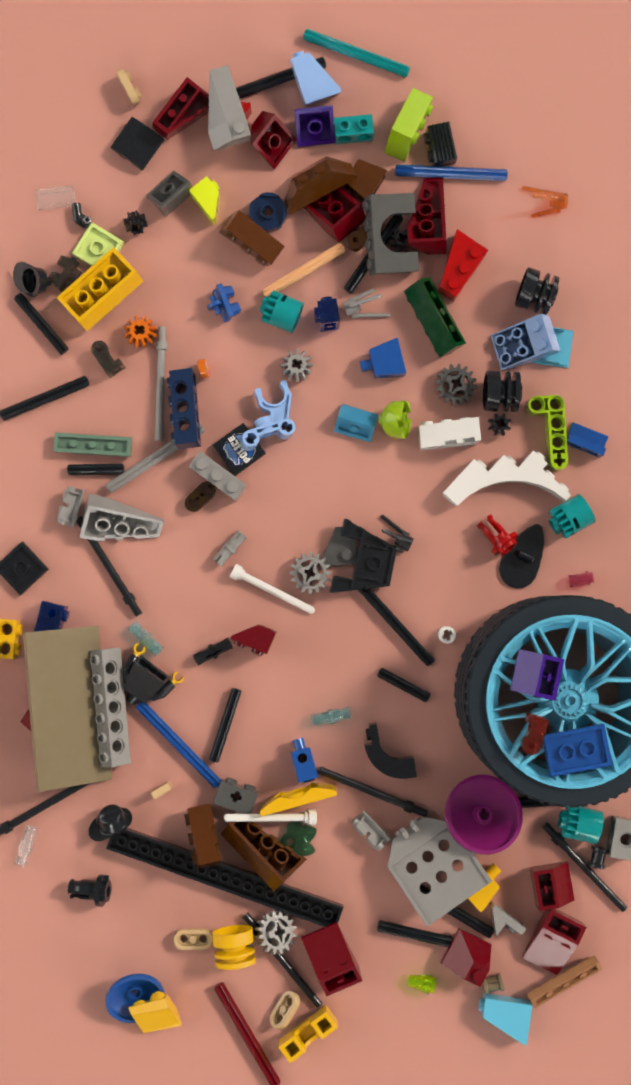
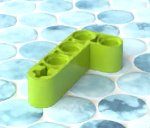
(551, 432)

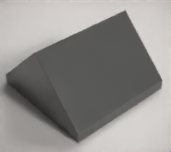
(170, 193)

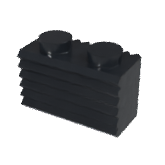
(441, 144)

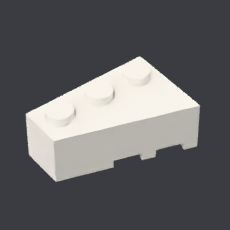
(449, 433)

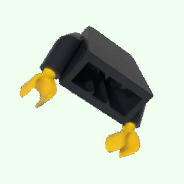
(145, 680)

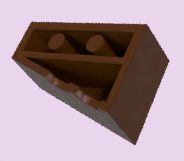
(251, 238)
(203, 836)

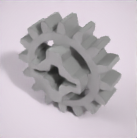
(299, 568)
(267, 931)

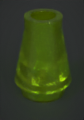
(423, 983)

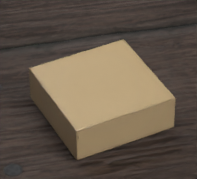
(161, 790)

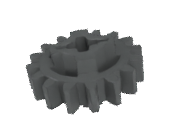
(449, 380)

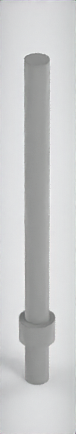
(161, 346)

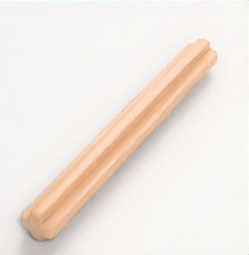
(305, 269)

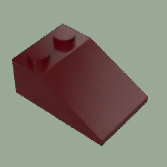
(337, 213)

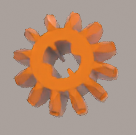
(139, 338)

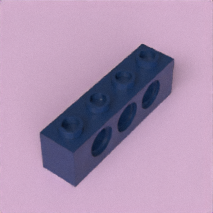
(184, 379)

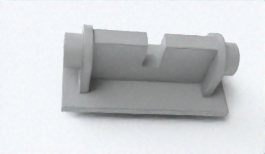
(69, 514)
(366, 825)

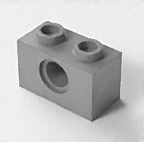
(618, 827)

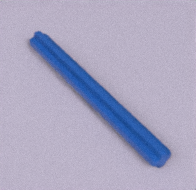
(451, 172)
(179, 744)

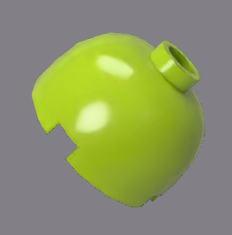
(395, 419)

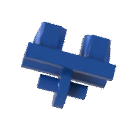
(221, 304)

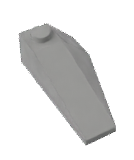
(226, 116)
(111, 519)

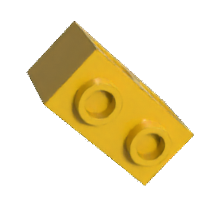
(11, 639)

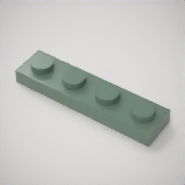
(92, 444)

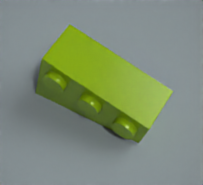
(408, 123)

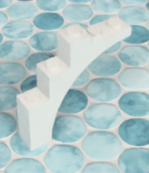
(504, 471)

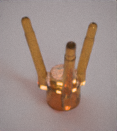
(557, 200)

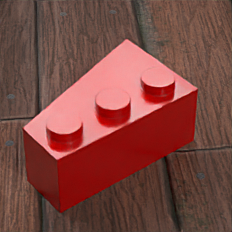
(461, 264)

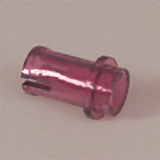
(581, 579)

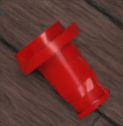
(503, 541)

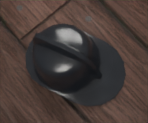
(30, 279)
(109, 822)

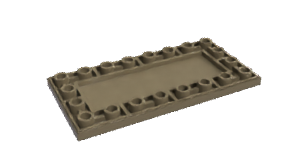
(63, 707)

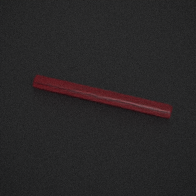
(247, 1034)

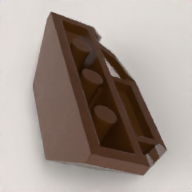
(317, 182)

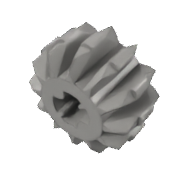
(288, 366)

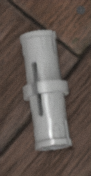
(229, 548)

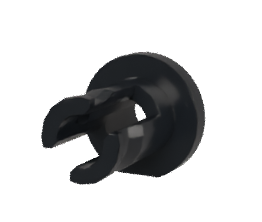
(96, 890)

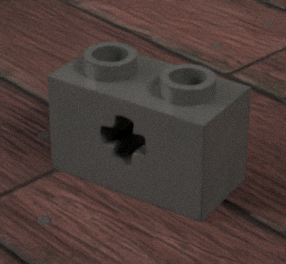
(225, 798)

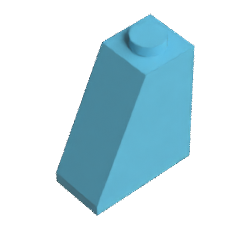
(508, 1014)

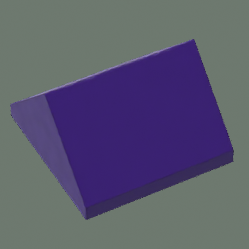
(314, 126)

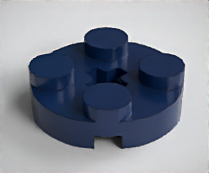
(276, 205)

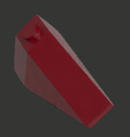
(428, 224)

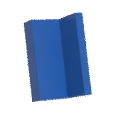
(587, 440)

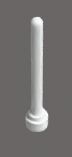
(239, 573)
(308, 817)

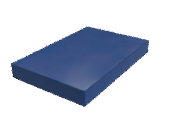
(577, 750)

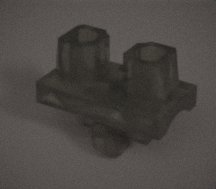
(69, 274)

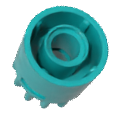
(281, 311)
(571, 516)
(581, 824)

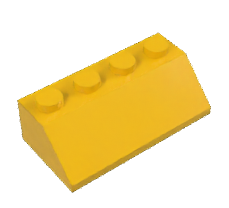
(100, 289)

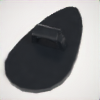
(522, 563)

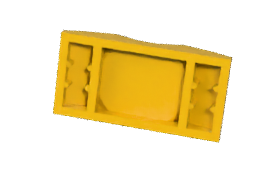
(298, 797)

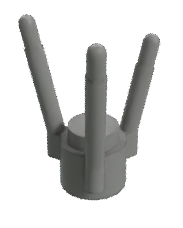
(353, 304)

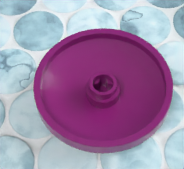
(483, 814)

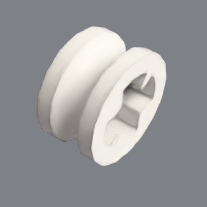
(441, 633)

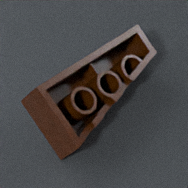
(263, 852)

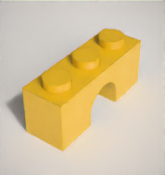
(297, 1040)

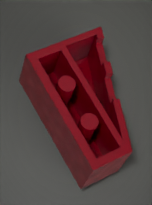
(182, 109)

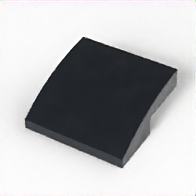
(137, 143)

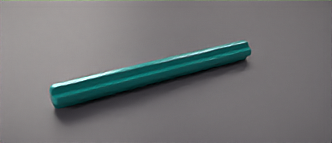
(356, 52)

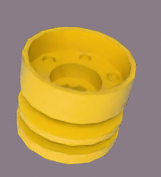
(234, 947)

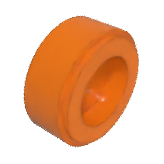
(203, 368)

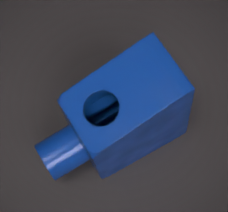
(385, 360)
(305, 771)

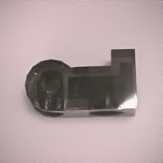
(102, 354)

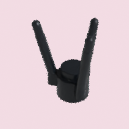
(402, 540)

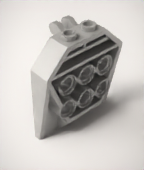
(411, 845)

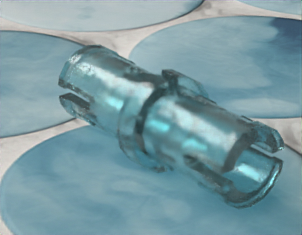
(145, 638)
(331, 716)

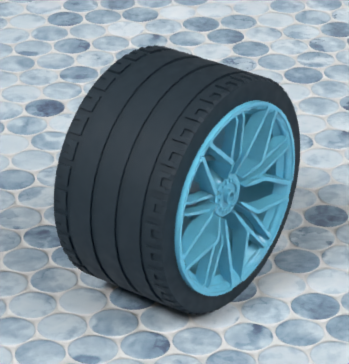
(575, 703)

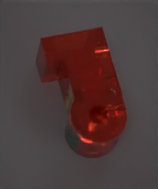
(535, 733)

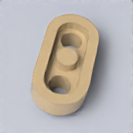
(126, 79)
(194, 941)
(284, 1008)

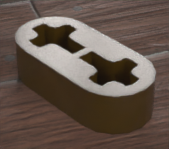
(197, 493)

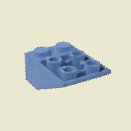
(525, 342)

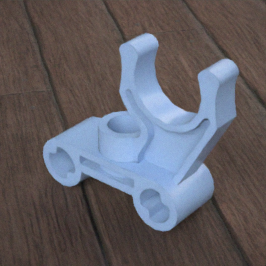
(271, 424)

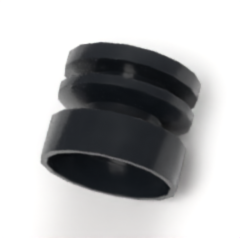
(537, 291)
(502, 391)

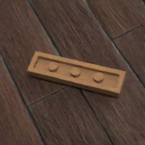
(561, 983)

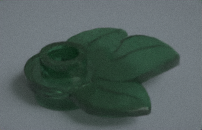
(302, 836)

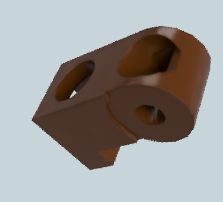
(357, 240)

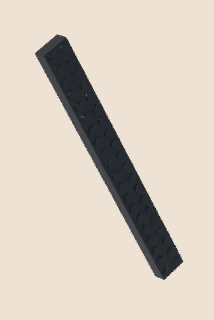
(225, 877)

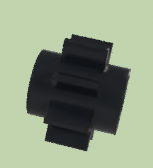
(135, 222)
(399, 245)
(504, 423)

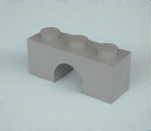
(218, 476)

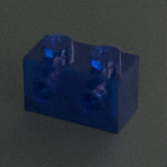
(327, 314)
(51, 616)

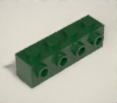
(434, 317)

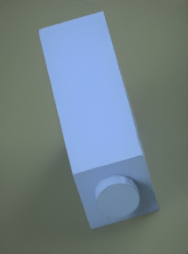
(312, 79)

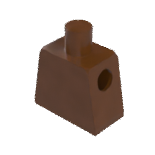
(367, 181)

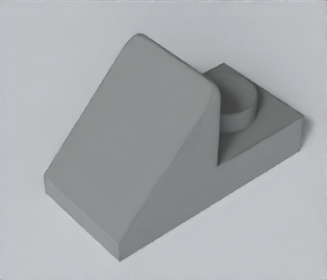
(501, 917)

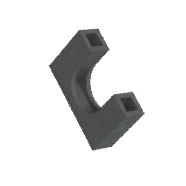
(382, 259)

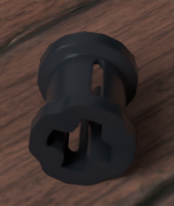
(598, 857)

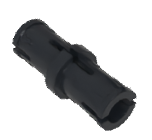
(212, 651)

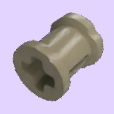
(490, 988)

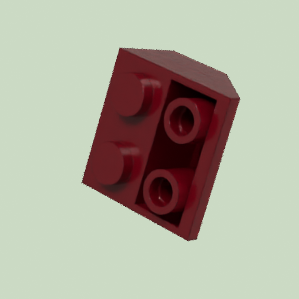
(256, 637)
(552, 885)

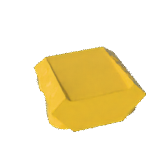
(155, 1013)

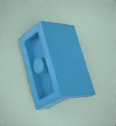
(356, 423)

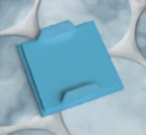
(561, 358)

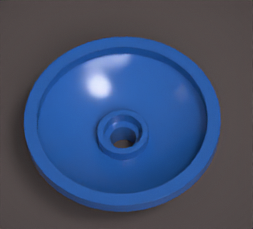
(127, 992)

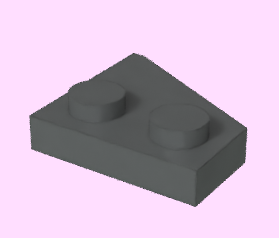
(340, 549)

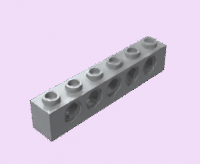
(110, 707)

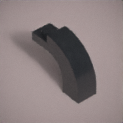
(391, 766)

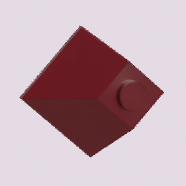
(271, 138)
(468, 957)

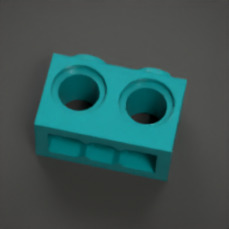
(353, 129)

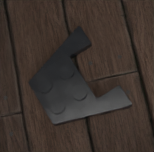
(372, 564)

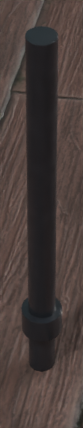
(128, 597)
(408, 806)
(8, 826)
(557, 839)
(287, 966)

